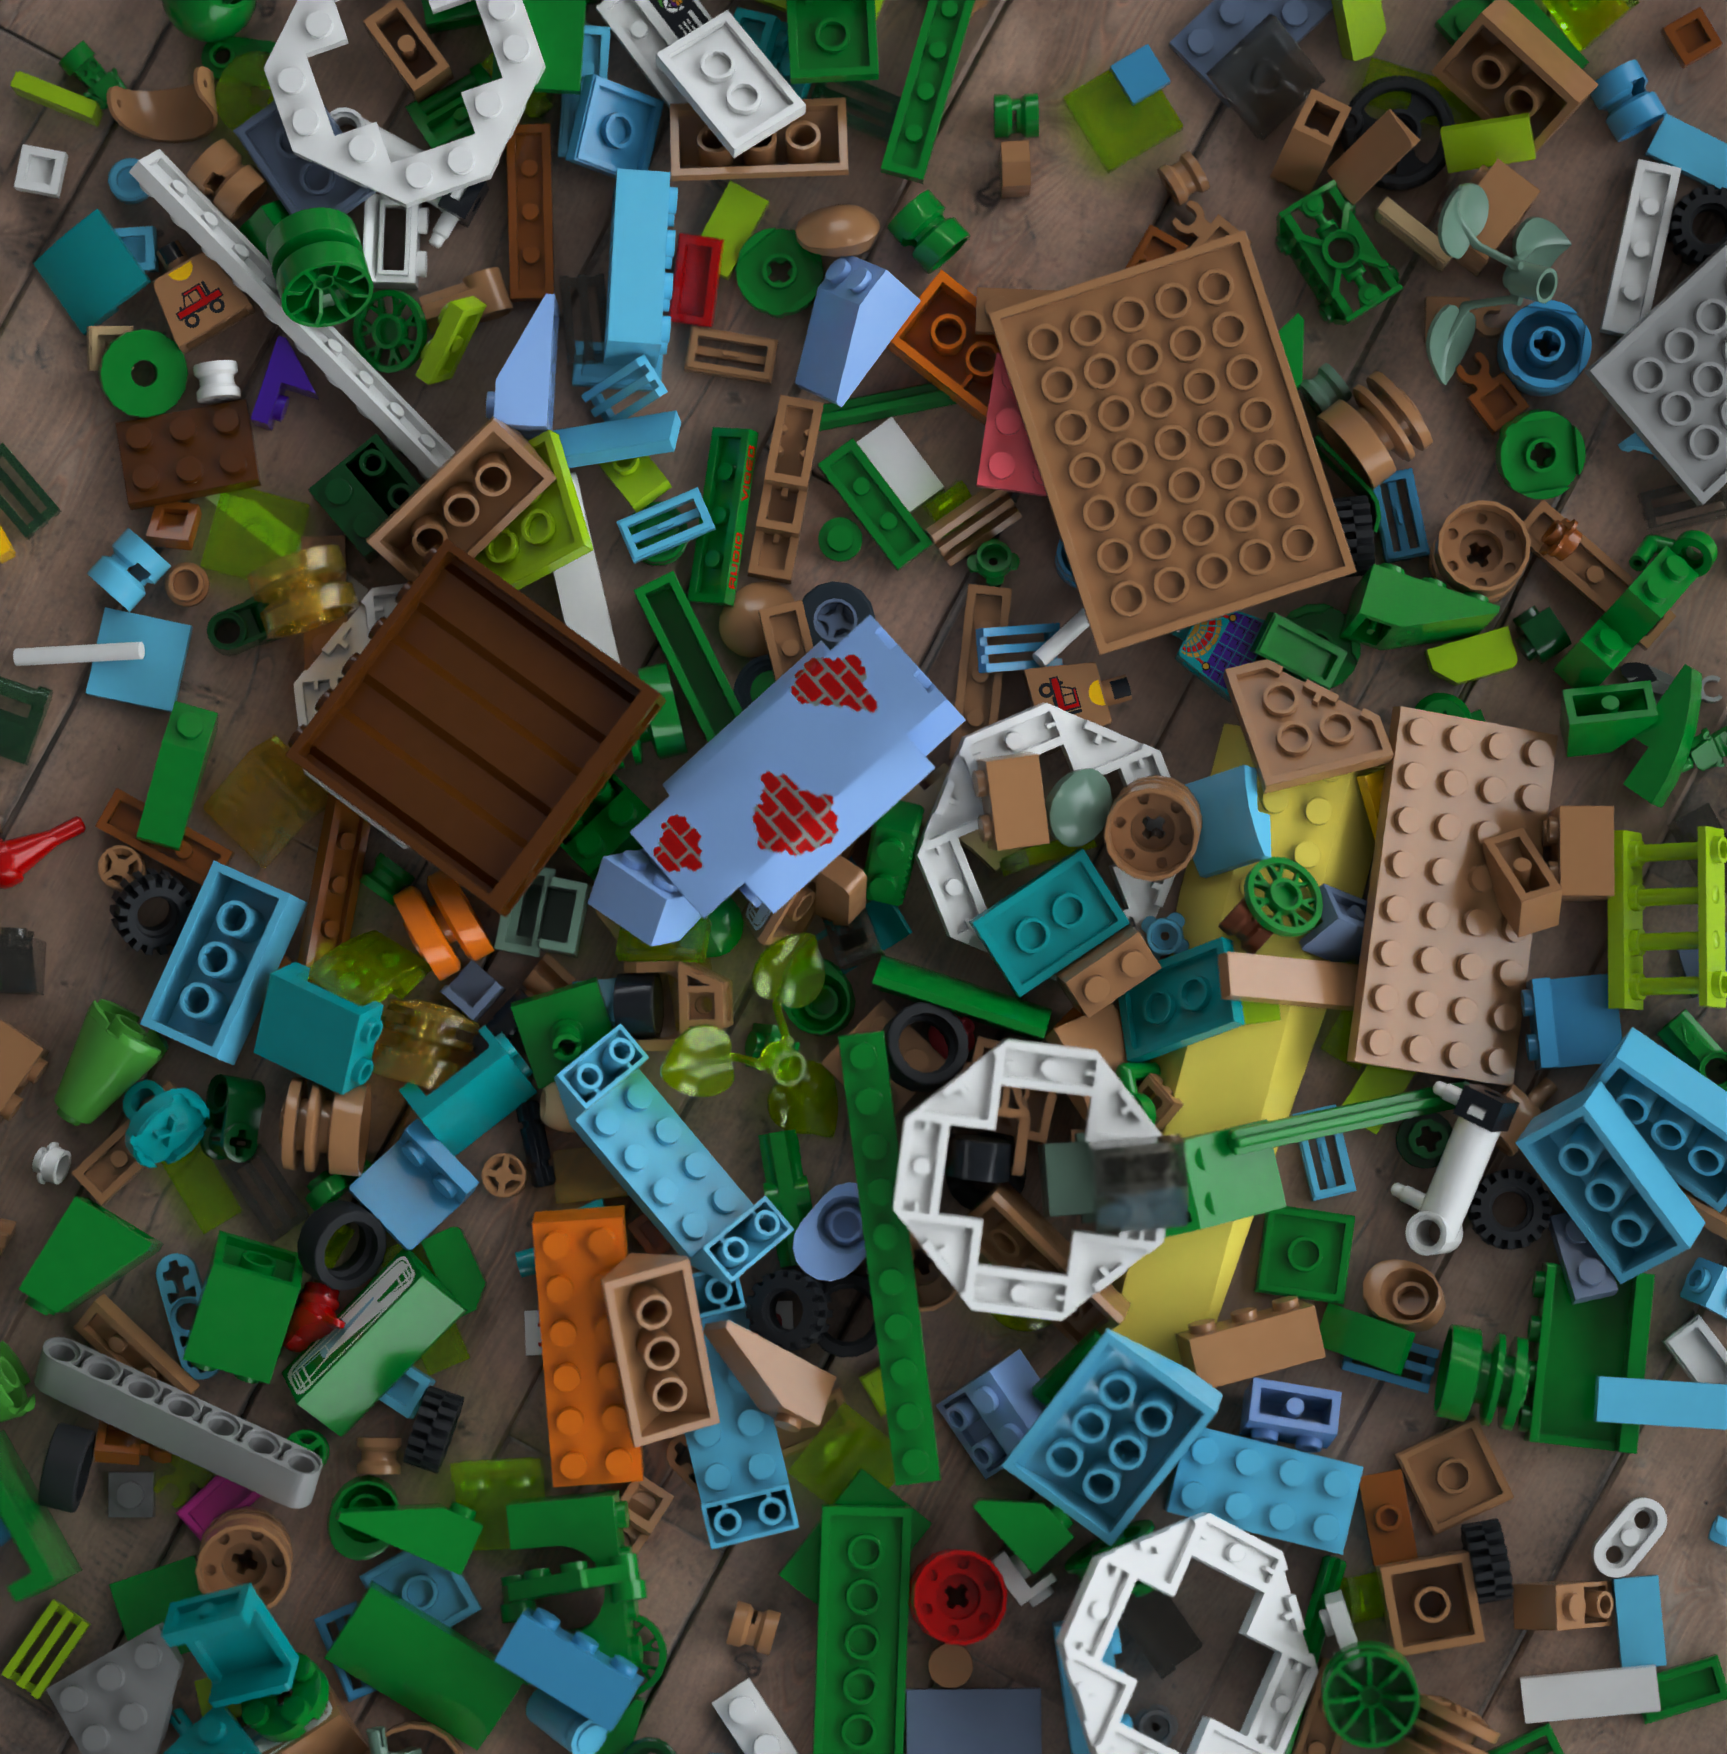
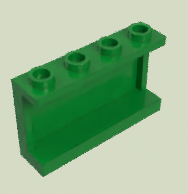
(1572, 1349)

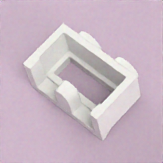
(373, 244)

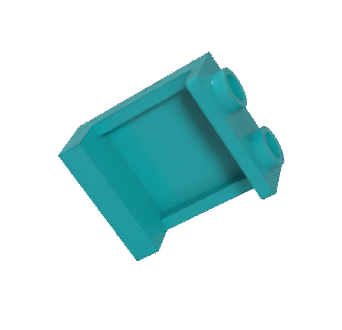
(317, 1031)
(475, 1095)
(233, 1644)

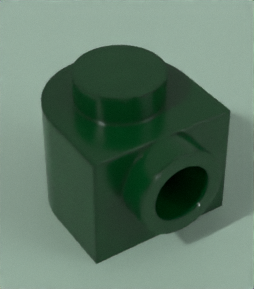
(1540, 634)

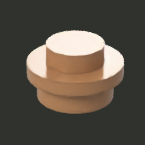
(187, 584)

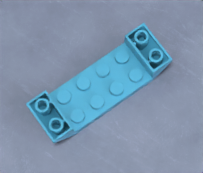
(664, 1161)
(740, 1458)

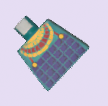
(1218, 646)

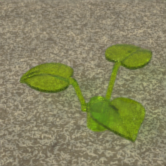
(804, 1090)

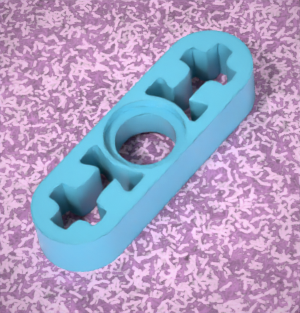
(166, 1288)

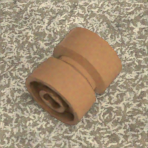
(230, 183)

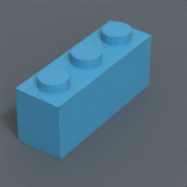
(570, 1667)

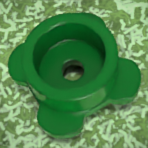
(996, 551)

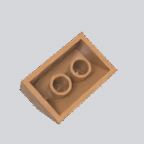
(1514, 69)

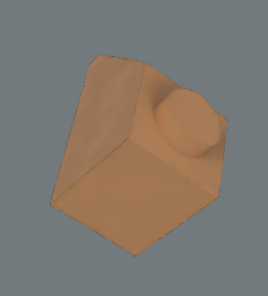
(1522, 882)

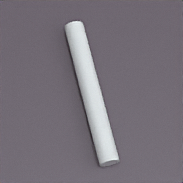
(1061, 639)
(79, 653)

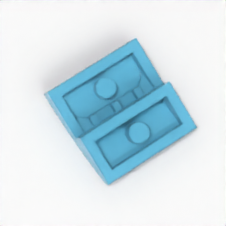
(1232, 826)

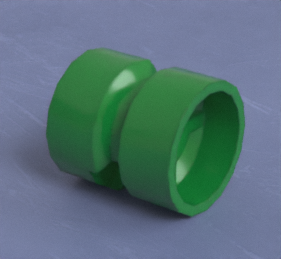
(928, 231)

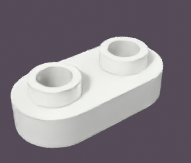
(1631, 1540)

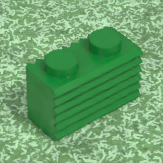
(892, 853)

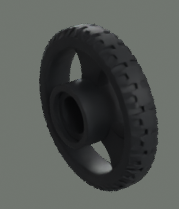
(1424, 103)

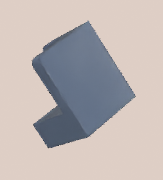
(473, 991)

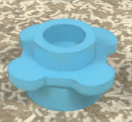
(1173, 925)

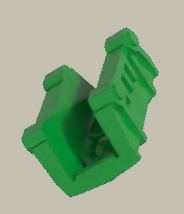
(1324, 273)

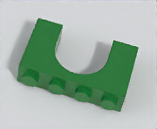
(595, 1527)

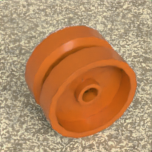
(438, 926)

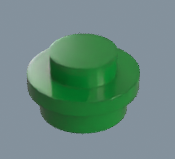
(840, 539)

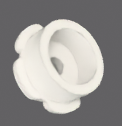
(51, 1164)

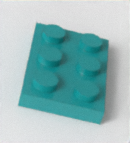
(1049, 922)
(1178, 1004)

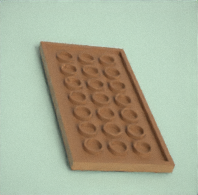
(1436, 950)

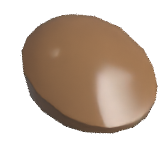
(838, 230)
(741, 623)
(1404, 1295)

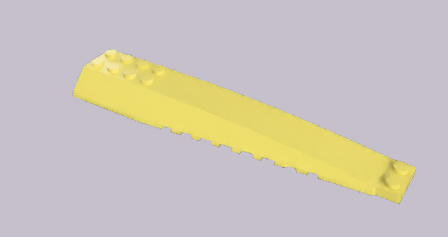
(1252, 1068)

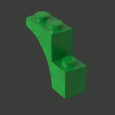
(1627, 620)

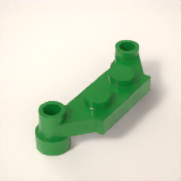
(523, 1589)

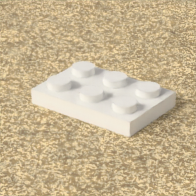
(730, 83)

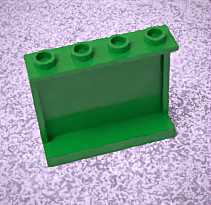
(31, 1528)

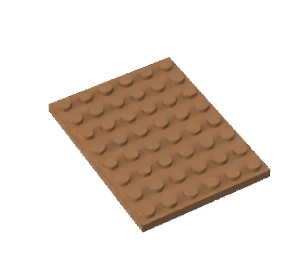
(1172, 442)

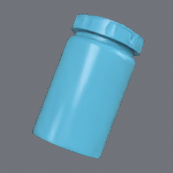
(564, 1724)

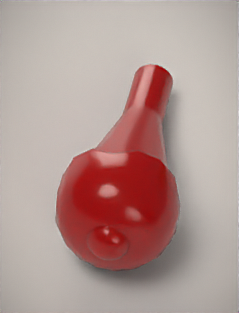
(24, 852)

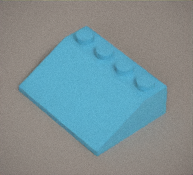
(1113, 1434)

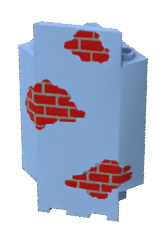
(799, 773)

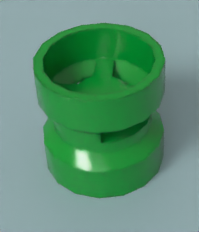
(1026, 115)

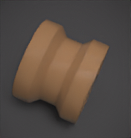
(1183, 178)
(117, 862)
(497, 1175)
(378, 1455)

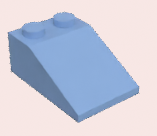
(850, 327)
(528, 378)

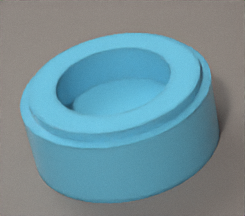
(123, 184)

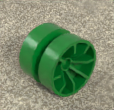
(319, 267)
(1370, 1694)

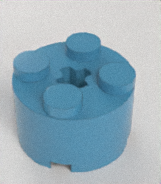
(1564, 335)

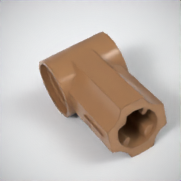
(484, 284)

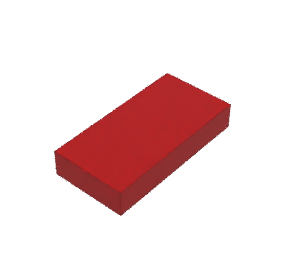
(696, 279)

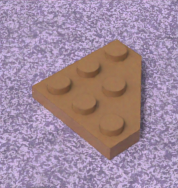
(1300, 728)

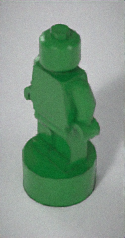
(83, 65)
(1707, 750)

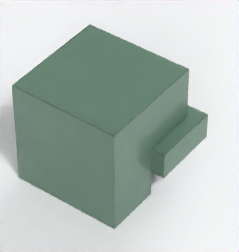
(546, 918)
(1066, 1179)

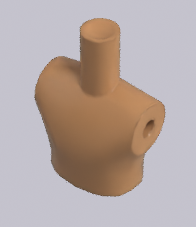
(1528, 1107)

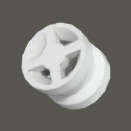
(217, 381)

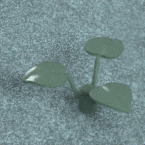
(1527, 274)

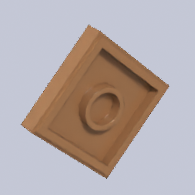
(1454, 1475)

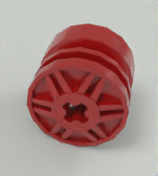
(983, 1595)

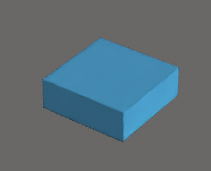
(1140, 75)

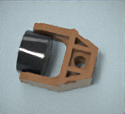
(640, 1000)
(990, 1157)

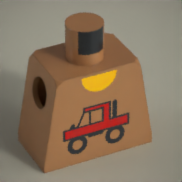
(197, 297)
(1077, 691)

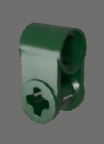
(247, 617)
(234, 1116)

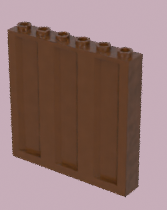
(475, 726)

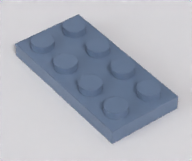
(1229, 21)

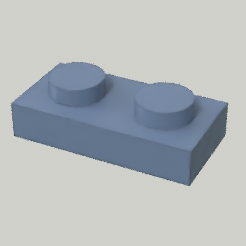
(1581, 1265)

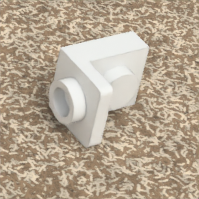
(1014, 1576)

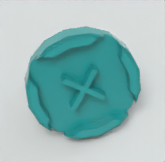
(165, 1125)

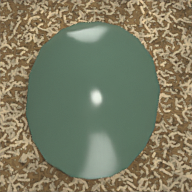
(1078, 807)

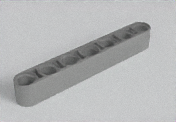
(178, 1422)

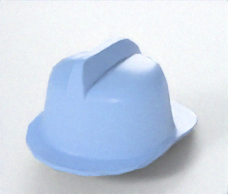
(831, 1235)

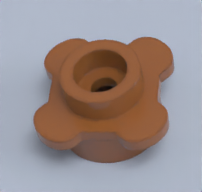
(1561, 539)

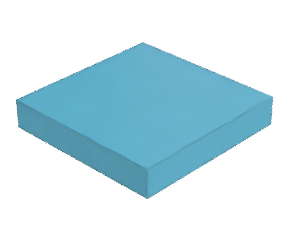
(146, 681)
(426, 1586)

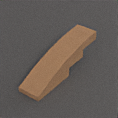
(785, 489)

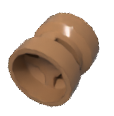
(753, 1628)

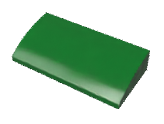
(962, 998)
(424, 1665)

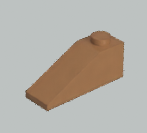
(772, 1376)

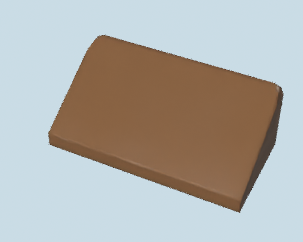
(1372, 156)

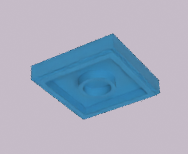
(613, 127)

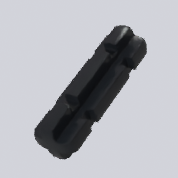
(535, 1144)

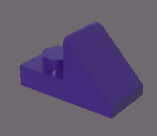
(282, 374)

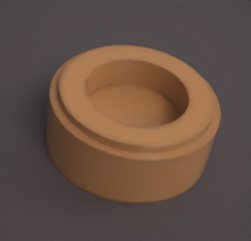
(950, 1665)

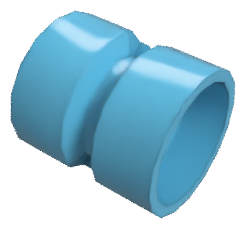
(112, 571)

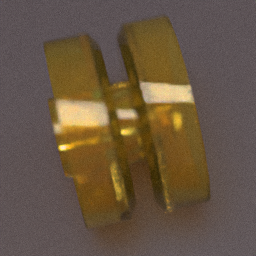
(302, 591)

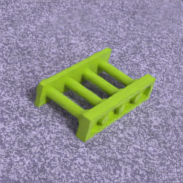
(1625, 920)

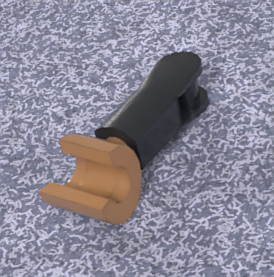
(544, 977)

